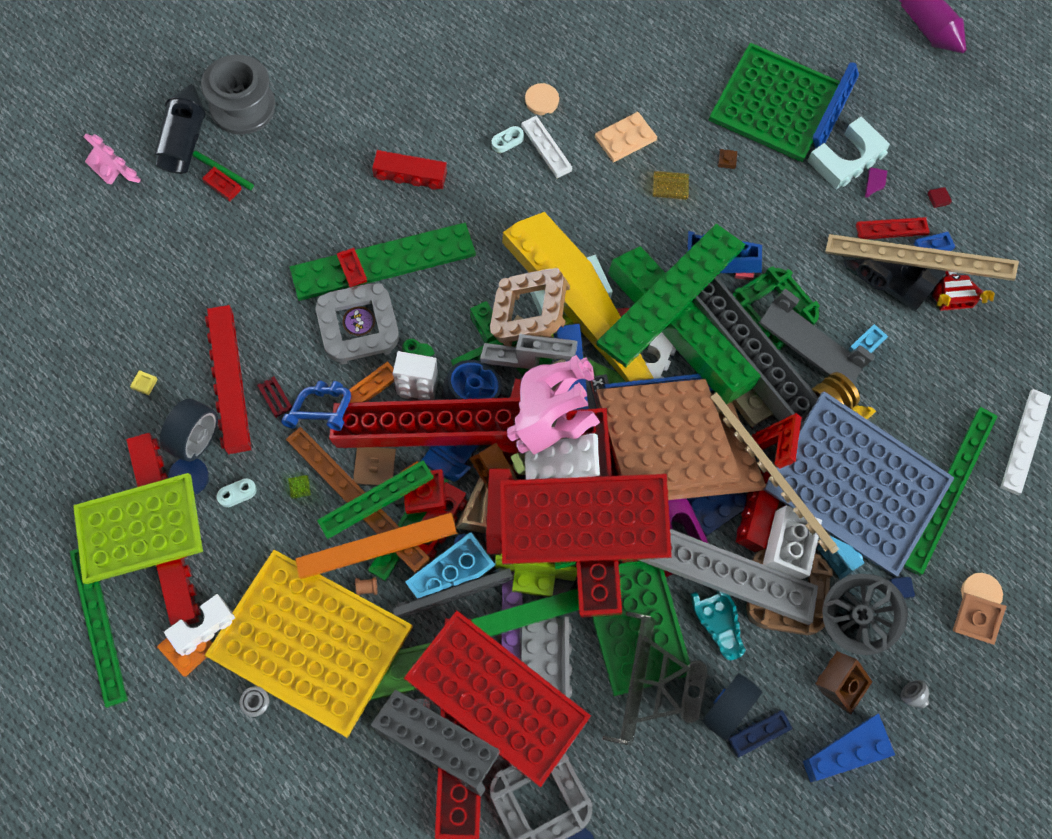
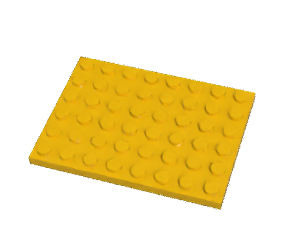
(310, 643)

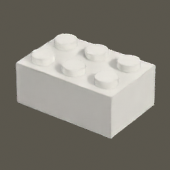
(415, 376)
(790, 544)

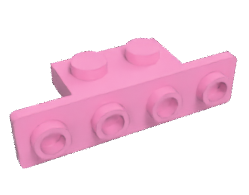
(106, 163)

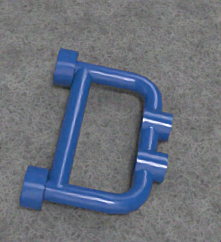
(334, 419)

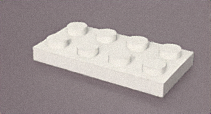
(565, 459)

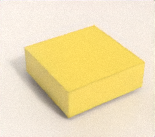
(143, 382)

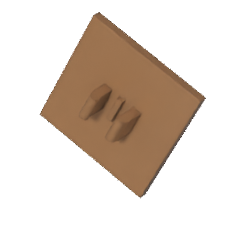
(374, 465)

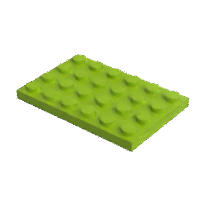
(137, 528)

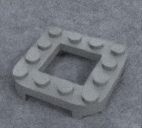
(363, 346)
(560, 827)

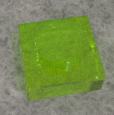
(299, 486)

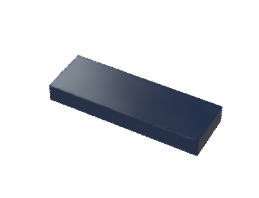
(759, 733)

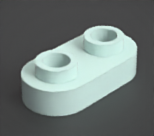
(505, 138)
(236, 493)

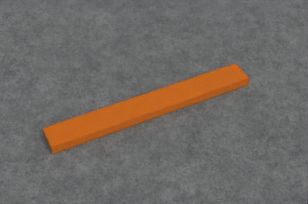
(376, 546)

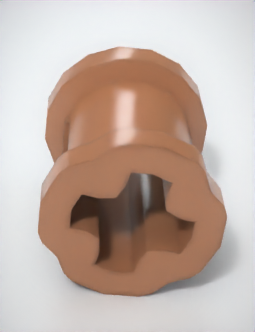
(366, 586)

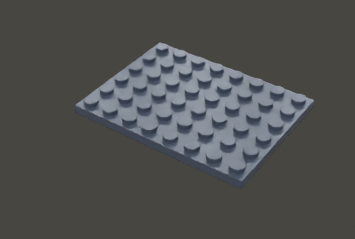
(863, 484)

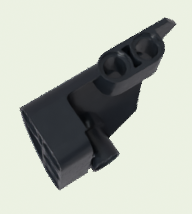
(904, 282)

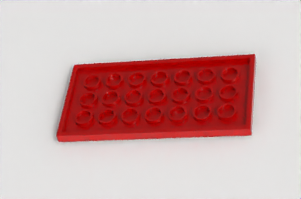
(585, 519)
(497, 698)

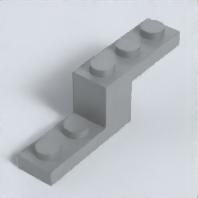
(528, 351)

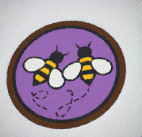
(358, 321)

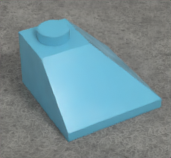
(844, 560)

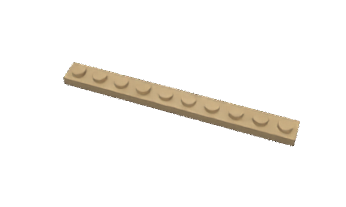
(922, 257)
(776, 478)

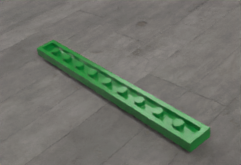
(960, 470)

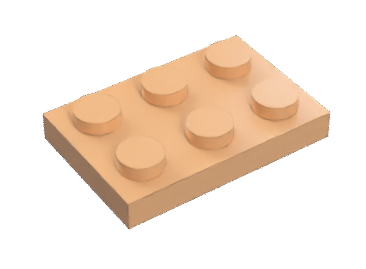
(625, 136)

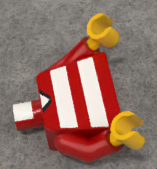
(959, 292)

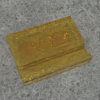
(670, 185)

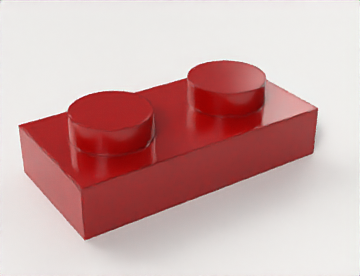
(221, 184)
(351, 267)

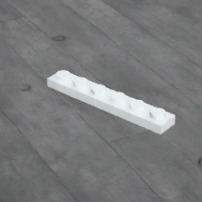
(1025, 442)

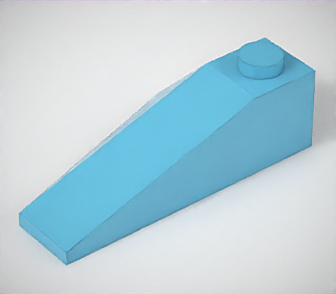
(456, 565)

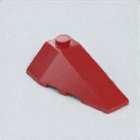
(493, 528)

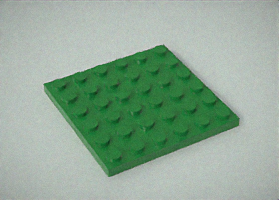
(774, 102)

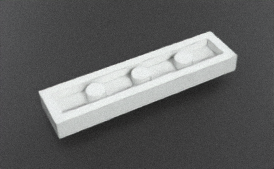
(546, 146)

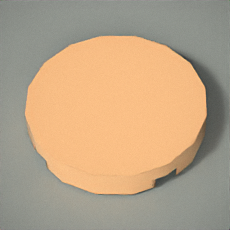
(542, 99)
(983, 586)

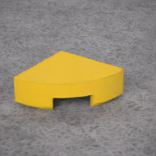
(865, 412)

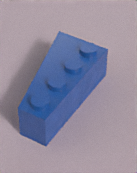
(747, 261)
(854, 749)

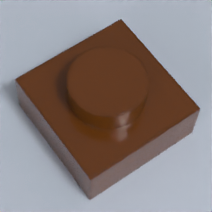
(727, 159)

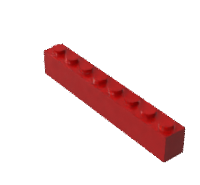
(228, 380)

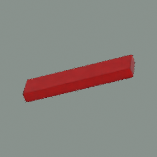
(892, 228)

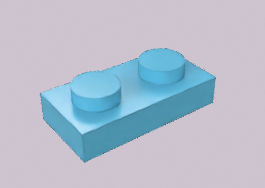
(870, 339)

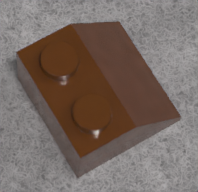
(844, 681)

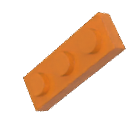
(372, 384)

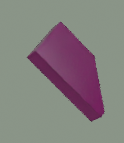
(875, 181)

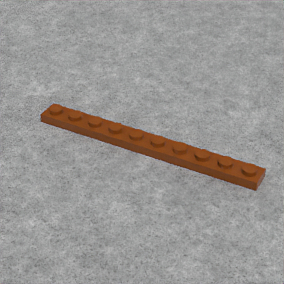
(349, 490)

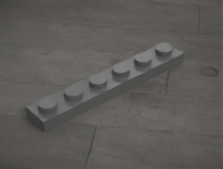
(447, 595)

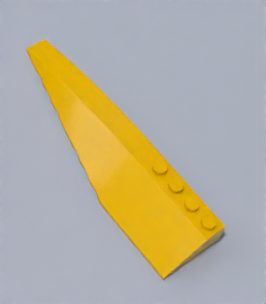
(542, 246)

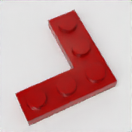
(786, 435)

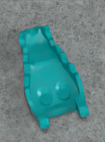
(720, 620)

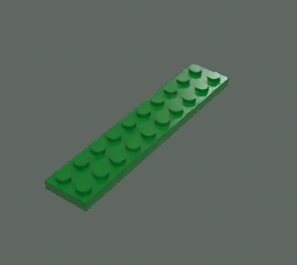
(385, 260)
(670, 295)

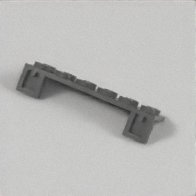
(810, 341)
(436, 740)

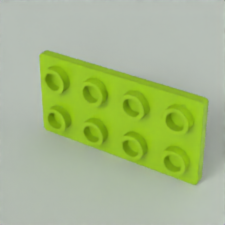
(536, 577)

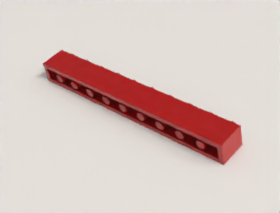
(173, 574)

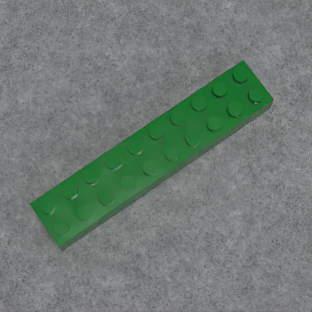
(690, 331)

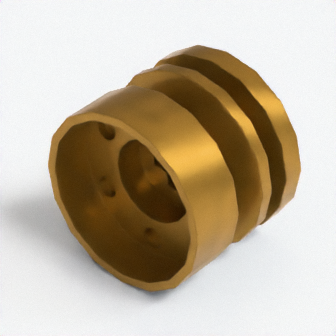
(840, 388)

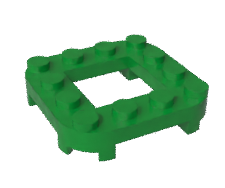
(776, 279)

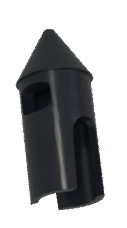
(179, 131)

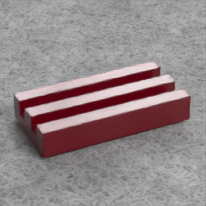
(268, 384)

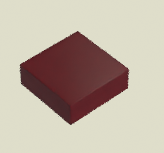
(939, 197)

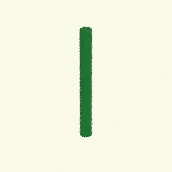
(230, 174)

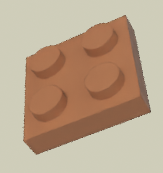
(979, 618)

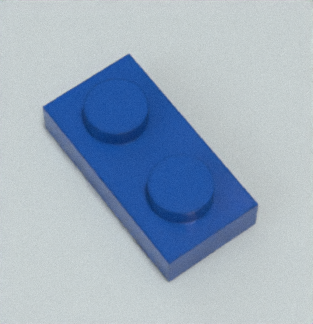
(940, 241)

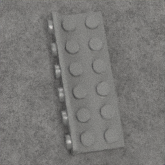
(547, 651)

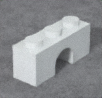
(662, 350)
(216, 617)

